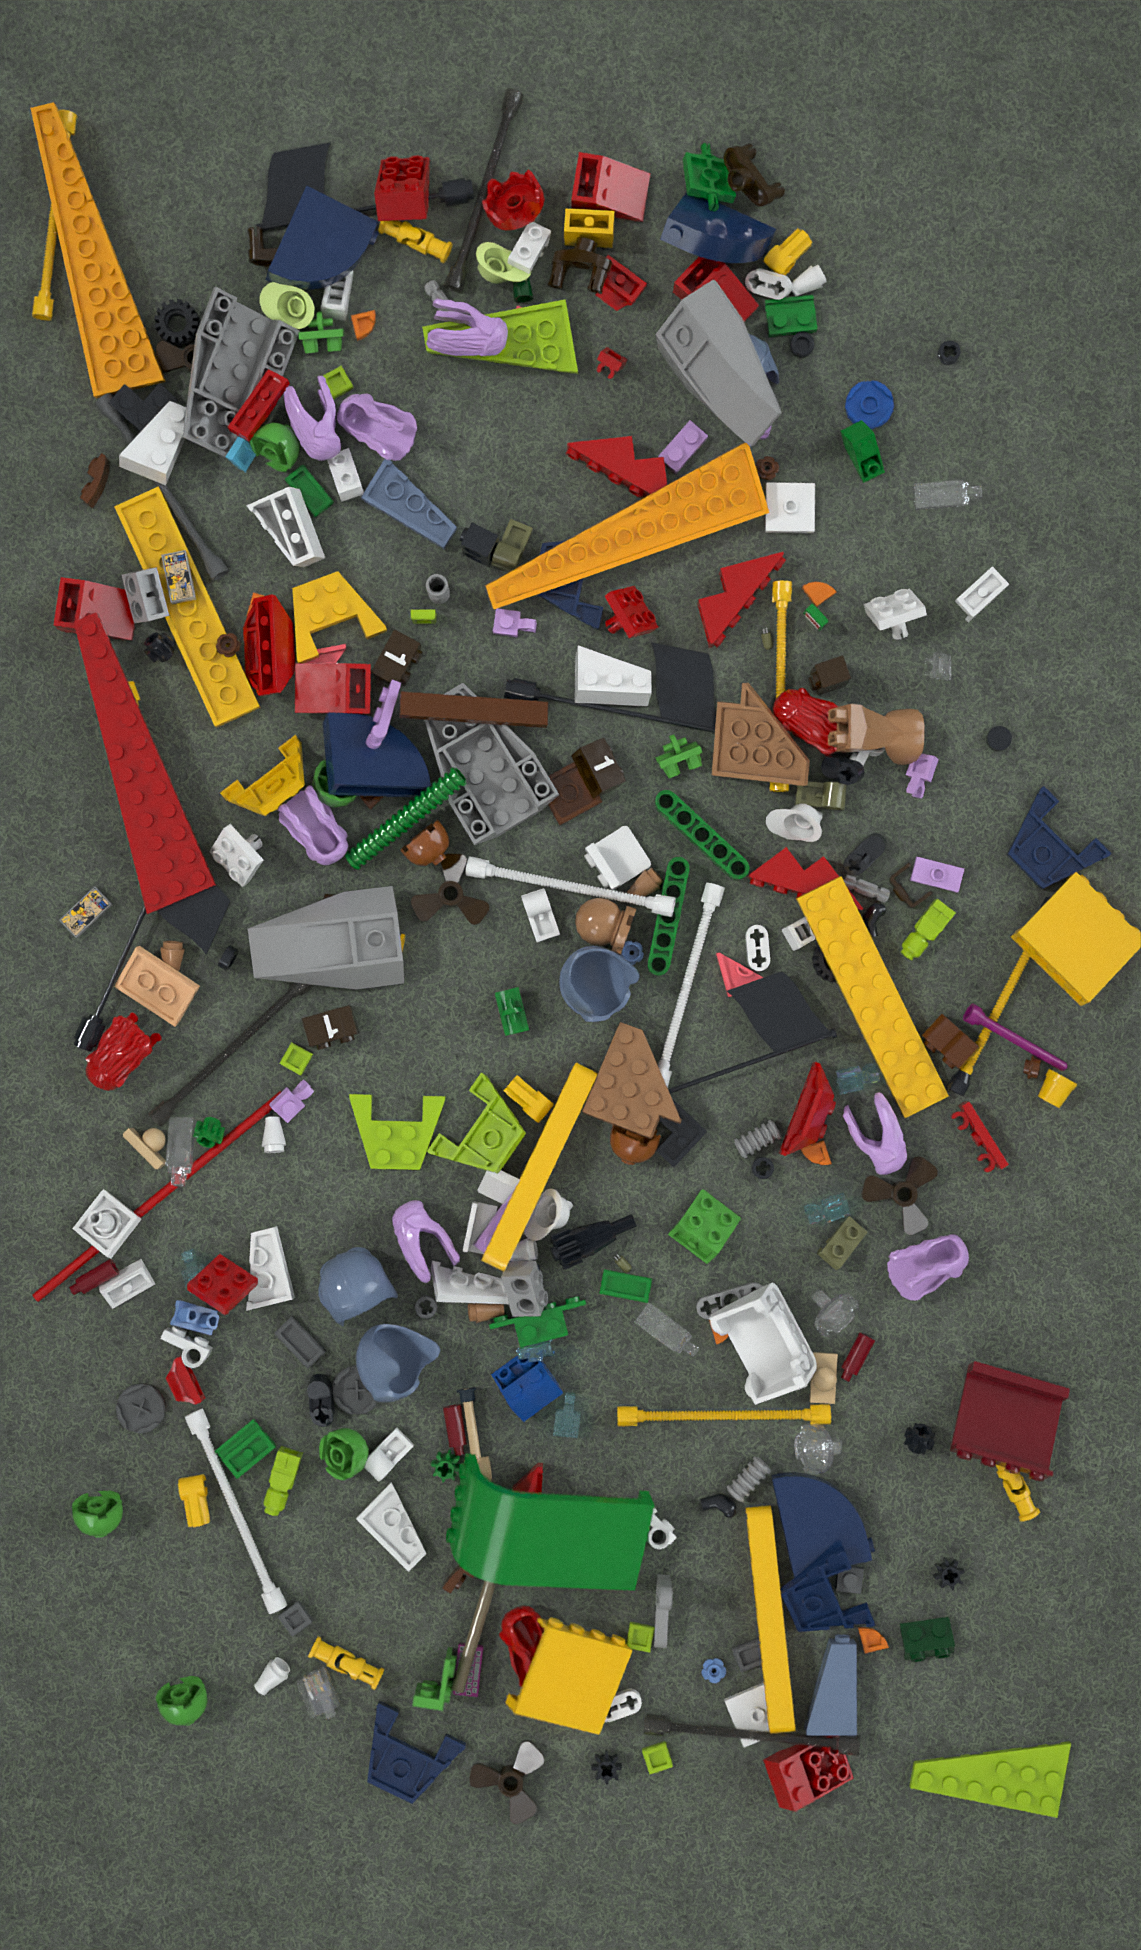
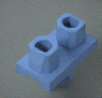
(195, 1318)

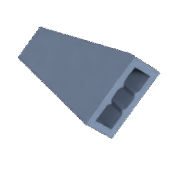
(835, 1693)

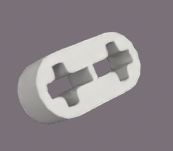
(770, 278)
(751, 948)
(624, 1710)

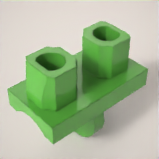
(333, 336)
(669, 760)

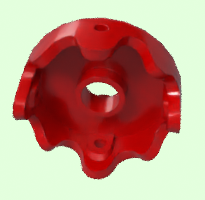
(503, 196)

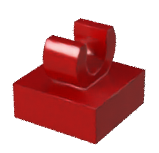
(612, 360)

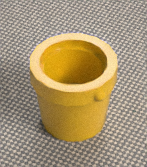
(1056, 1088)

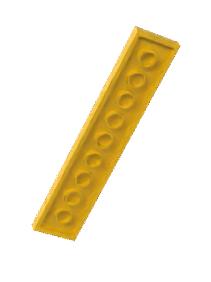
(192, 622)
(872, 997)

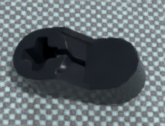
(842, 769)
(873, 845)
(321, 1411)

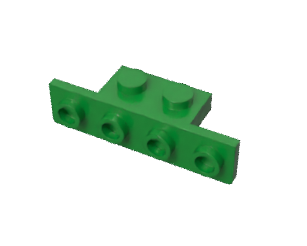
(541, 1328)

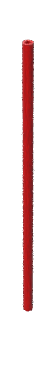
(159, 1196)

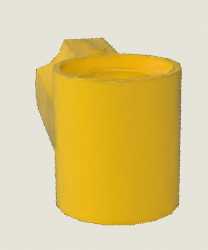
(783, 257)
(532, 1101)
(194, 1495)

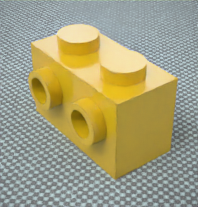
(589, 224)

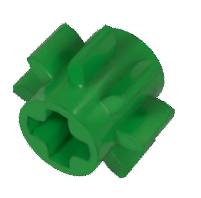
(209, 1132)
(447, 1458)

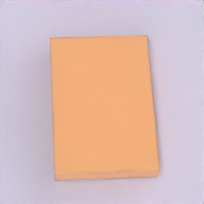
(157, 986)

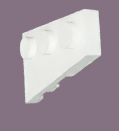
(270, 1268)
(461, 1287)
(392, 1528)

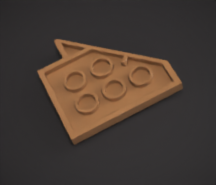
(755, 744)
(630, 1086)

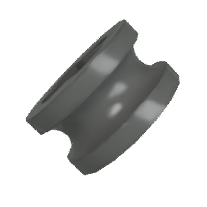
(433, 1304)

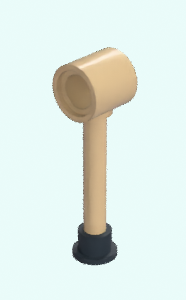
(467, 1397)

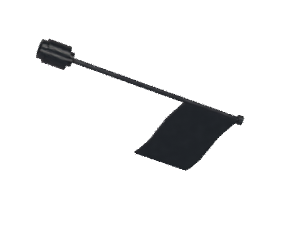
(304, 166)
(682, 689)
(194, 916)
(778, 1017)

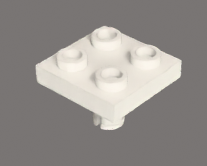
(895, 611)
(237, 854)
(107, 1223)

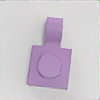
(509, 622)
(921, 771)
(289, 1103)

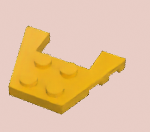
(325, 604)
(274, 786)

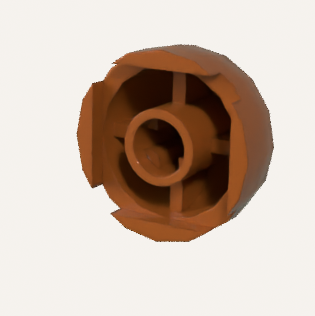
(428, 845)
(632, 1147)

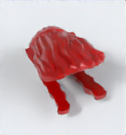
(806, 718)
(119, 1053)
(522, 1635)

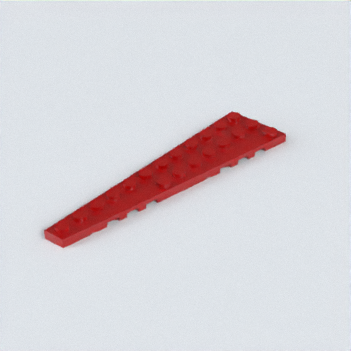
(156, 826)

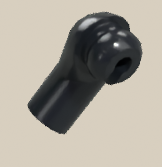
(871, 916)
(720, 1502)

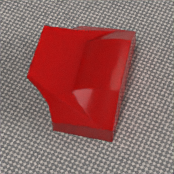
(621, 286)
(184, 1383)

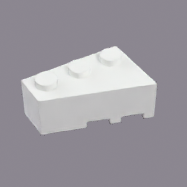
(157, 445)
(290, 525)
(609, 680)

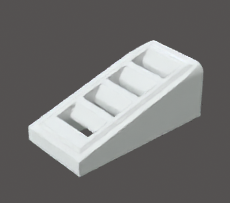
(337, 308)
(792, 936)

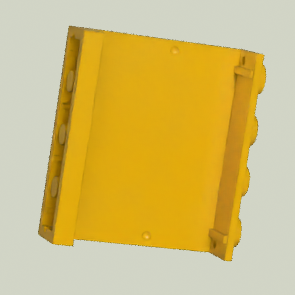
(1079, 939)
(572, 1677)

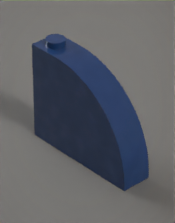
(717, 234)
(321, 243)
(357, 770)
(817, 1521)

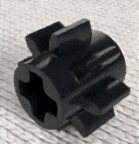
(159, 647)
(919, 1438)
(942, 1571)
(606, 1774)

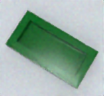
(313, 494)
(625, 1285)

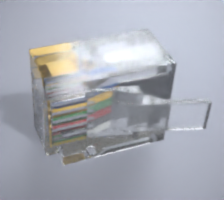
(319, 1693)

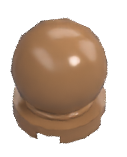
(603, 923)

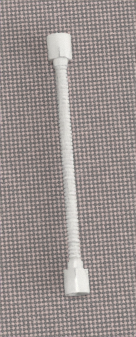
(481, 868)
(711, 898)
(272, 1595)

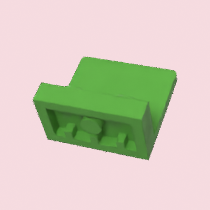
(705, 1227)
(433, 1696)

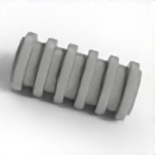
(437, 597)
(757, 1139)
(748, 1479)

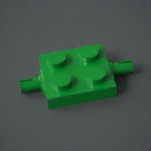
(707, 177)

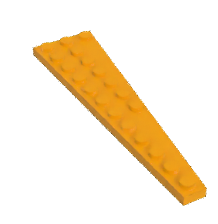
(105, 311)
(688, 508)

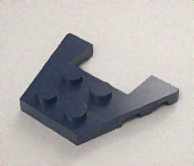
(567, 598)
(1043, 853)
(814, 1602)
(401, 1767)

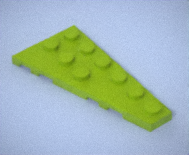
(536, 338)
(1008, 1778)

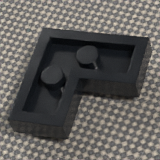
(137, 411)
(683, 1137)

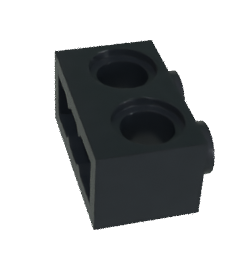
(479, 544)

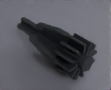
(584, 1241)

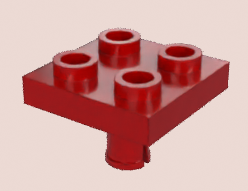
(630, 613)
(222, 1284)

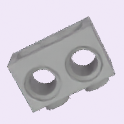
(145, 595)
(524, 1288)

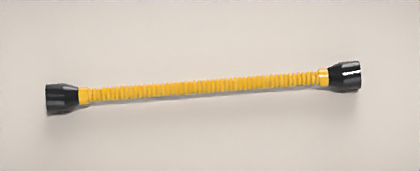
(960, 1080)

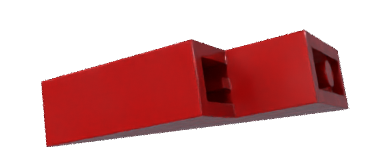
(617, 460)
(739, 586)
(787, 875)

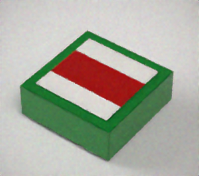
(816, 617)

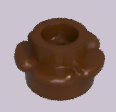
(773, 468)
(223, 640)
(1032, 1067)

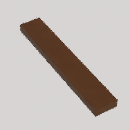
(473, 709)

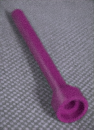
(976, 1016)

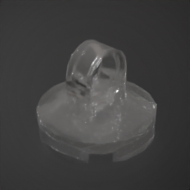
(834, 1313)
(816, 1448)

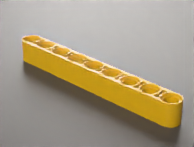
(539, 1167)
(770, 1619)

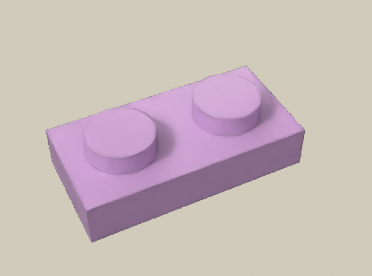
(683, 446)

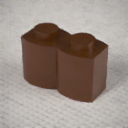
(950, 1042)

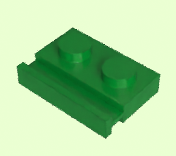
(790, 316)
(245, 1448)

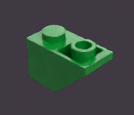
(863, 450)

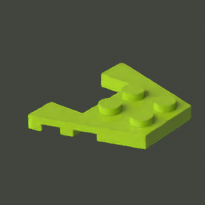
(491, 1136)
(396, 1142)

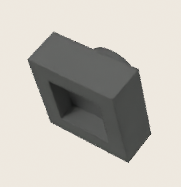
(850, 1580)
(295, 1618)

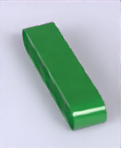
(697, 823)
(668, 929)

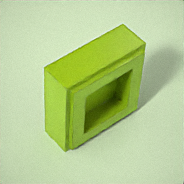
(338, 382)
(423, 616)
(296, 1058)
(640, 1636)
(657, 1757)

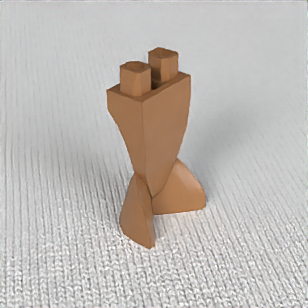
(864, 730)

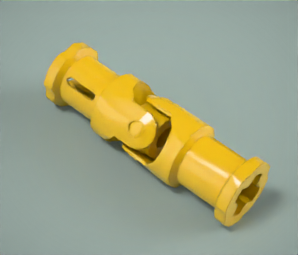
(413, 236)
(1020, 1497)
(347, 1663)

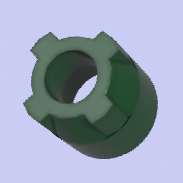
(522, 291)

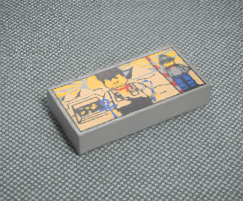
(178, 577)
(86, 912)

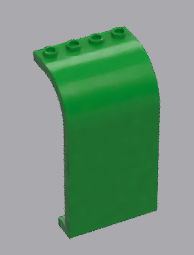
(546, 1536)

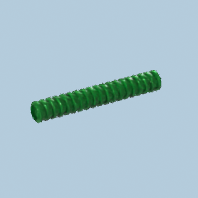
(405, 818)

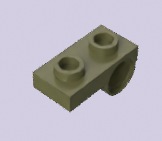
(512, 546)
(822, 795)
(842, 1243)

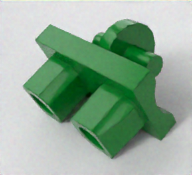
(511, 1011)

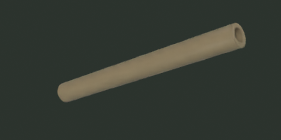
(473, 1637)

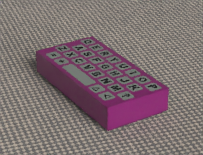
(472, 1684)

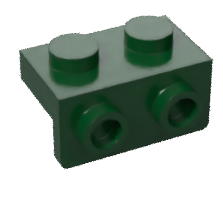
(927, 1639)

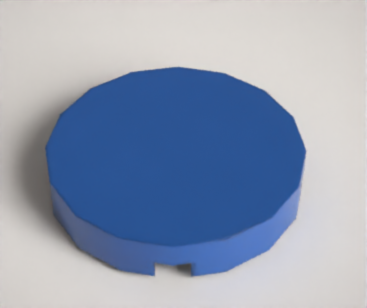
(867, 410)

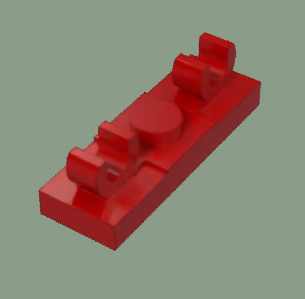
(258, 405)
(980, 1136)

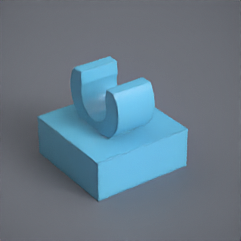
(241, 454)

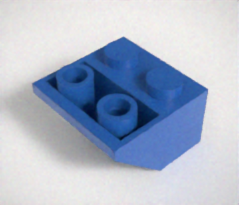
(526, 1386)

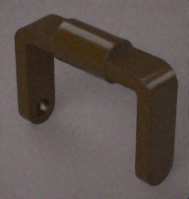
(901, 893)

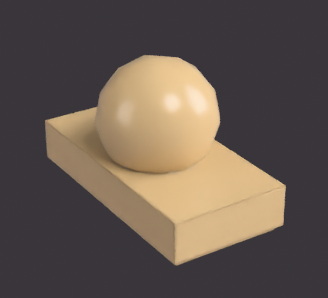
(148, 1144)
(824, 1378)

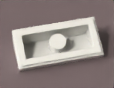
(126, 1284)

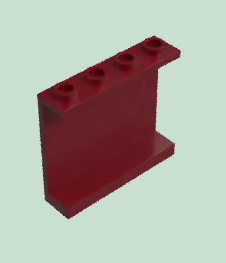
(1008, 1420)

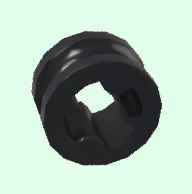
(947, 345)
(768, 1173)

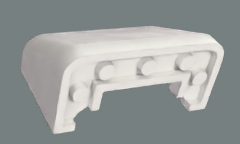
(767, 1343)

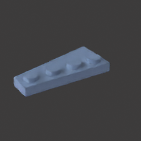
(404, 502)

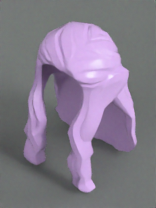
(484, 337)
(378, 425)
(315, 437)
(314, 827)
(888, 1153)
(407, 1224)
(927, 1266)

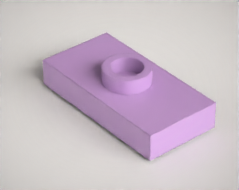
(937, 874)

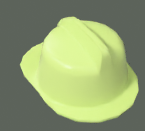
(494, 264)
(287, 304)

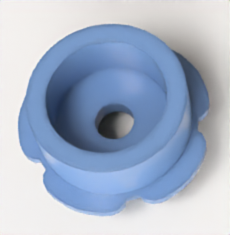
(636, 947)
(713, 1664)

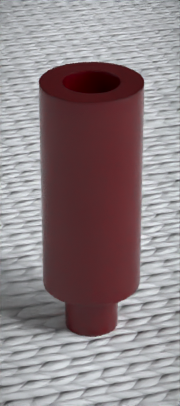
(94, 1277)
(857, 1356)
(455, 1428)

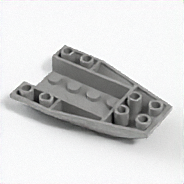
(228, 362)
(718, 362)
(500, 774)
(333, 942)

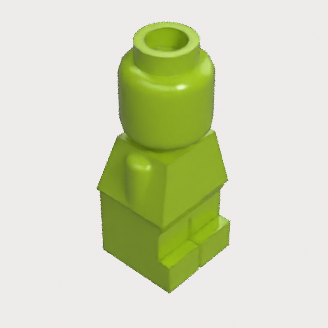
(927, 929)
(281, 1479)

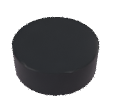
(802, 345)
(999, 738)
(228, 957)

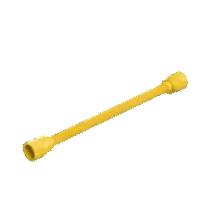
(43, 303)
(781, 596)
(815, 1414)

